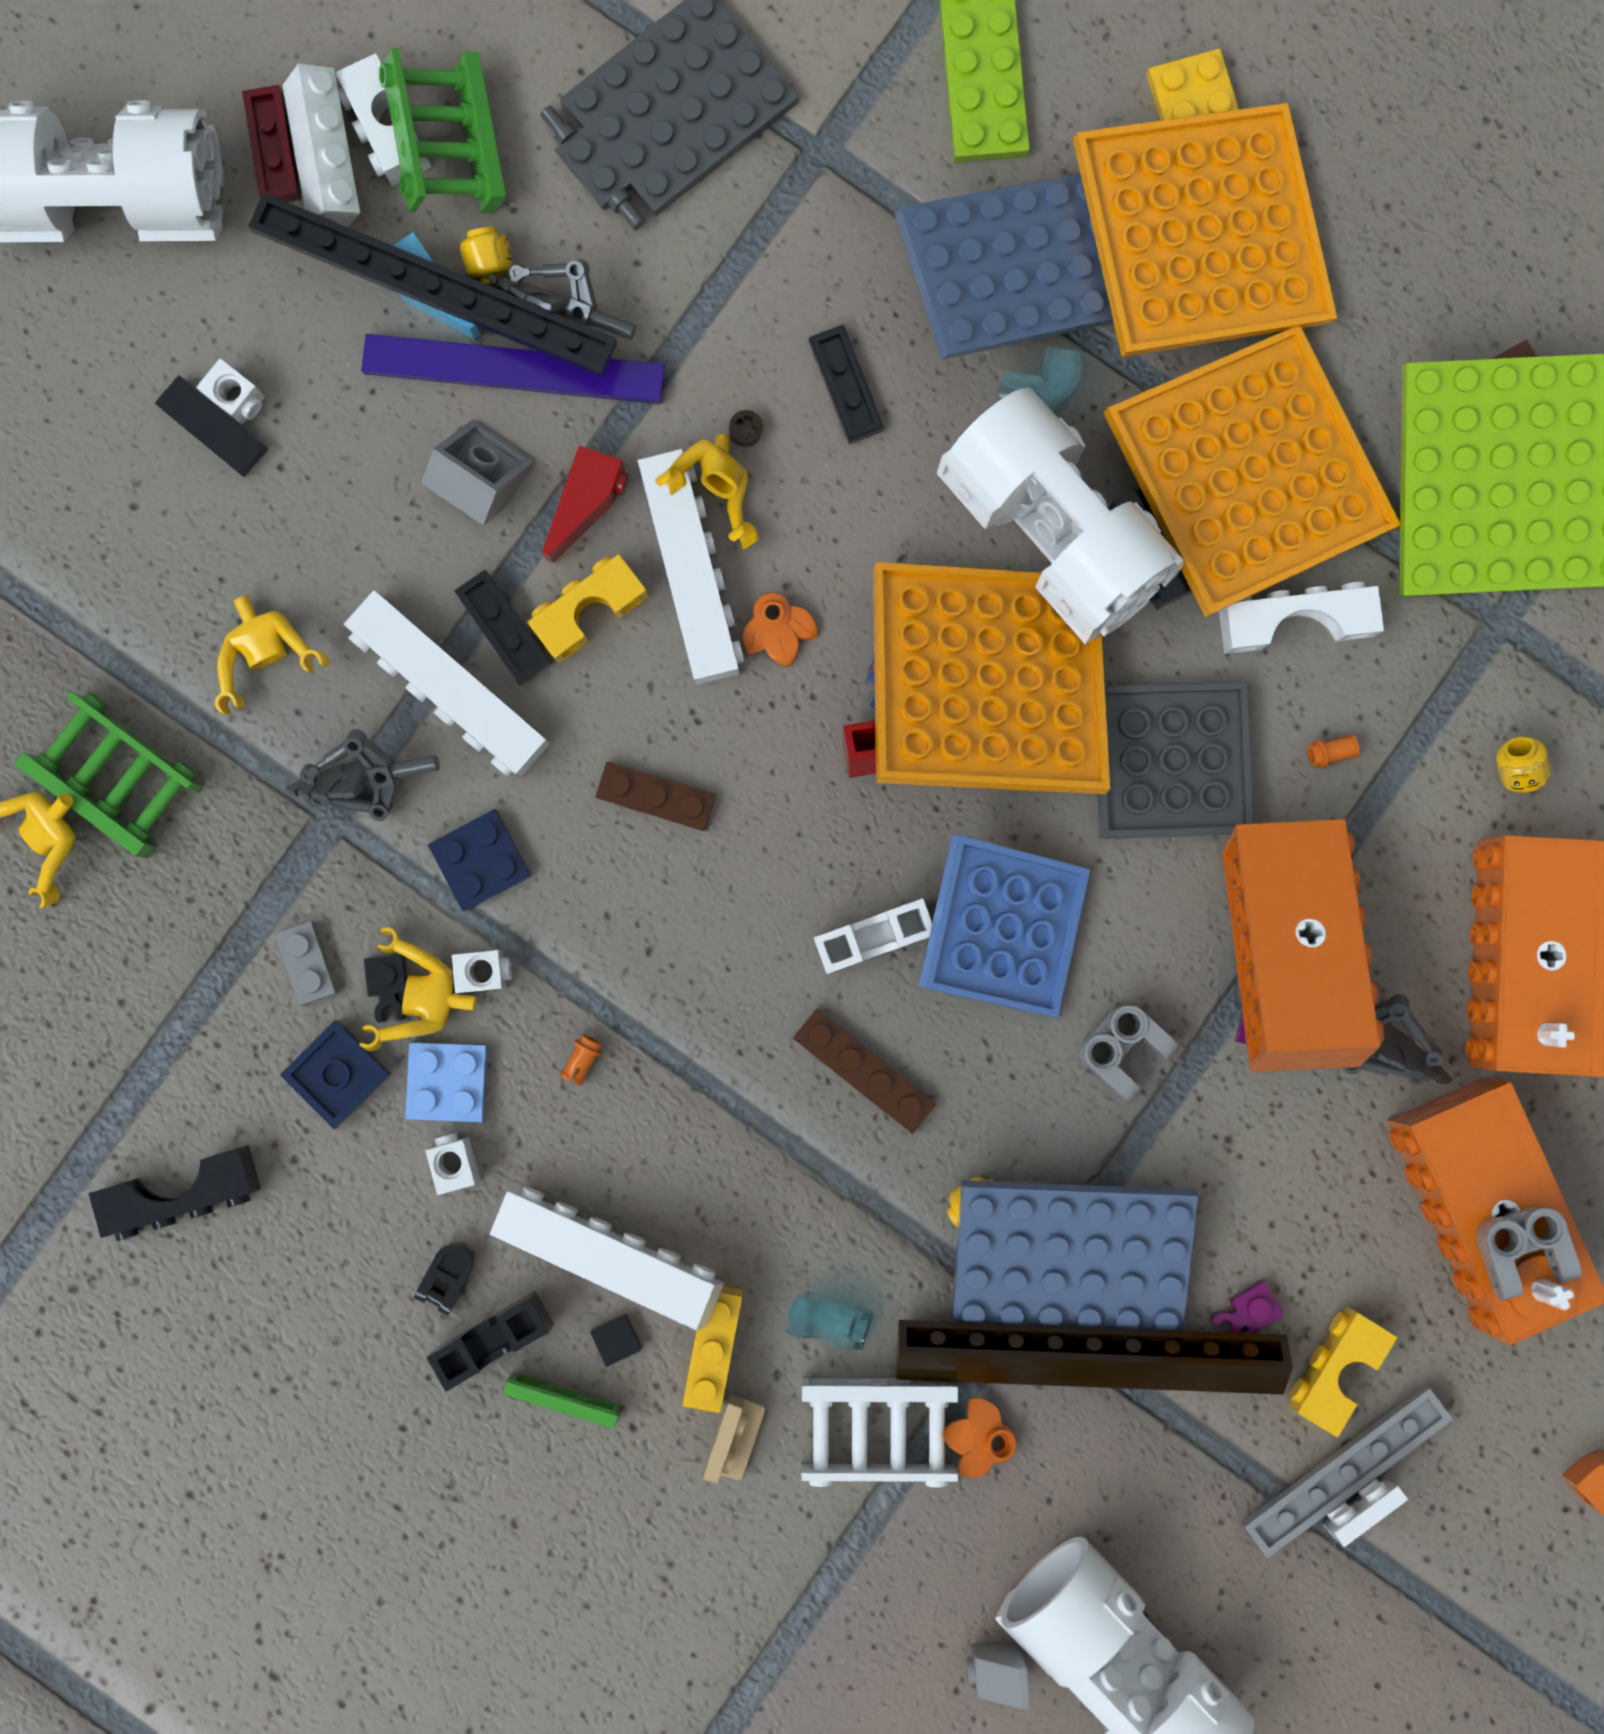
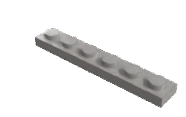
(1346, 1471)

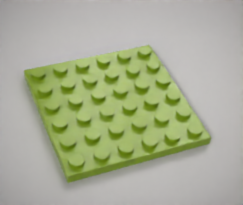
(1502, 475)

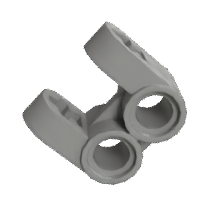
(1120, 1044)
(1522, 1240)

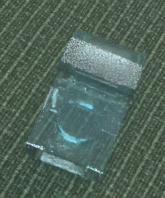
(1056, 380)
(829, 1320)

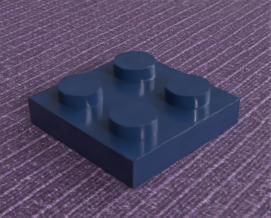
(479, 860)
(335, 1074)

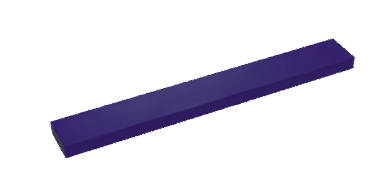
(508, 369)

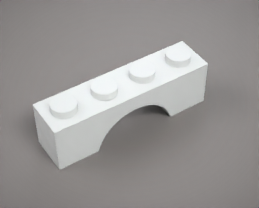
(1345, 613)

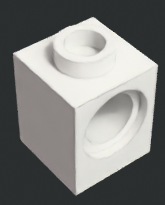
(221, 381)
(464, 971)
(446, 1180)

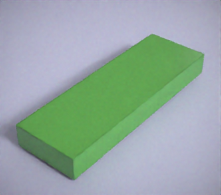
(562, 1400)

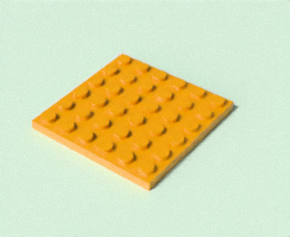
(1204, 229)
(1251, 469)
(983, 684)

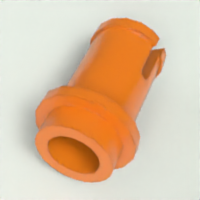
(1333, 750)
(581, 1058)

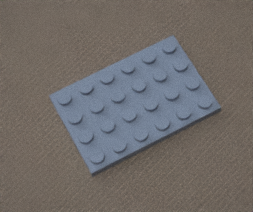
(1006, 265)
(1073, 1255)

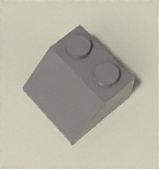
(476, 471)

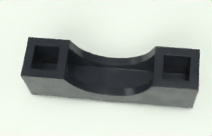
(131, 1204)

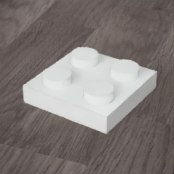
(1372, 1505)

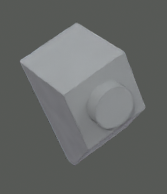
(999, 1674)

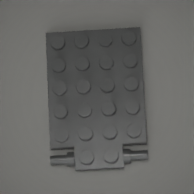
(668, 109)

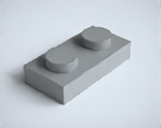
(306, 963)

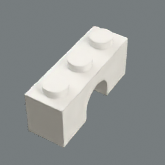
(369, 100)
(874, 936)

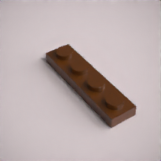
(864, 1071)

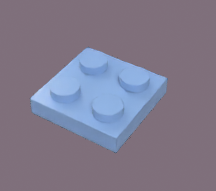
(446, 1082)

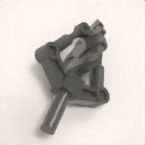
(579, 308)
(346, 781)
(1401, 1049)

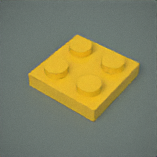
(1192, 86)

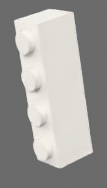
(321, 143)

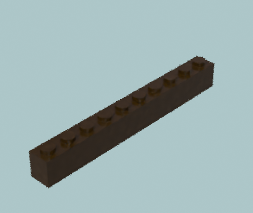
(1092, 1357)

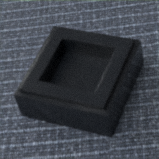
(616, 1340)

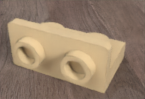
(734, 1439)

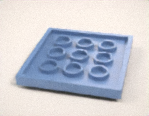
(1004, 926)

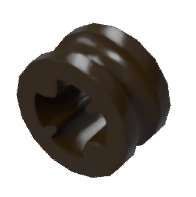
(734, 431)

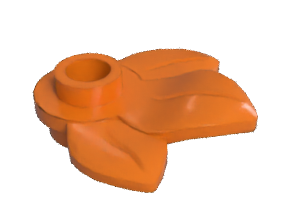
(780, 634)
(974, 1437)

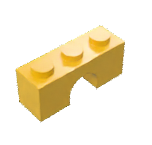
(609, 584)
(713, 1354)
(1318, 1393)

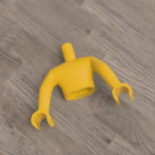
(721, 476)
(261, 644)
(45, 834)
(424, 996)

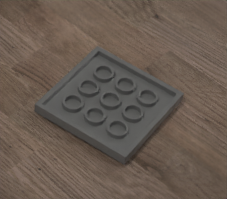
(1177, 760)

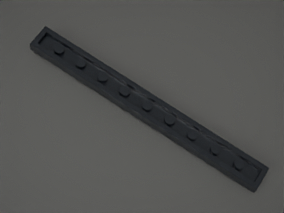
(432, 284)

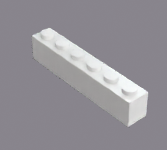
(690, 572)
(447, 684)
(608, 1258)

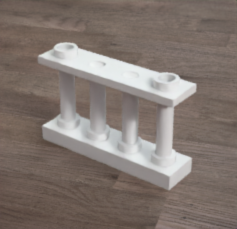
(859, 1395)

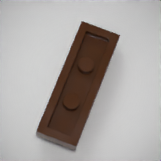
(655, 796)

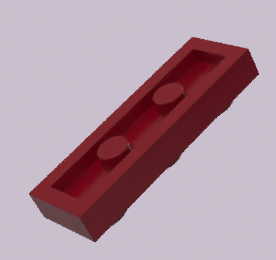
(271, 142)

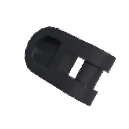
(453, 1266)

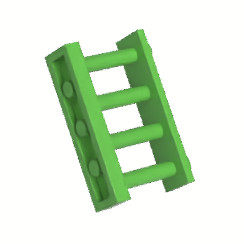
(471, 113)
(104, 812)

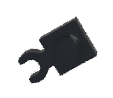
(386, 978)

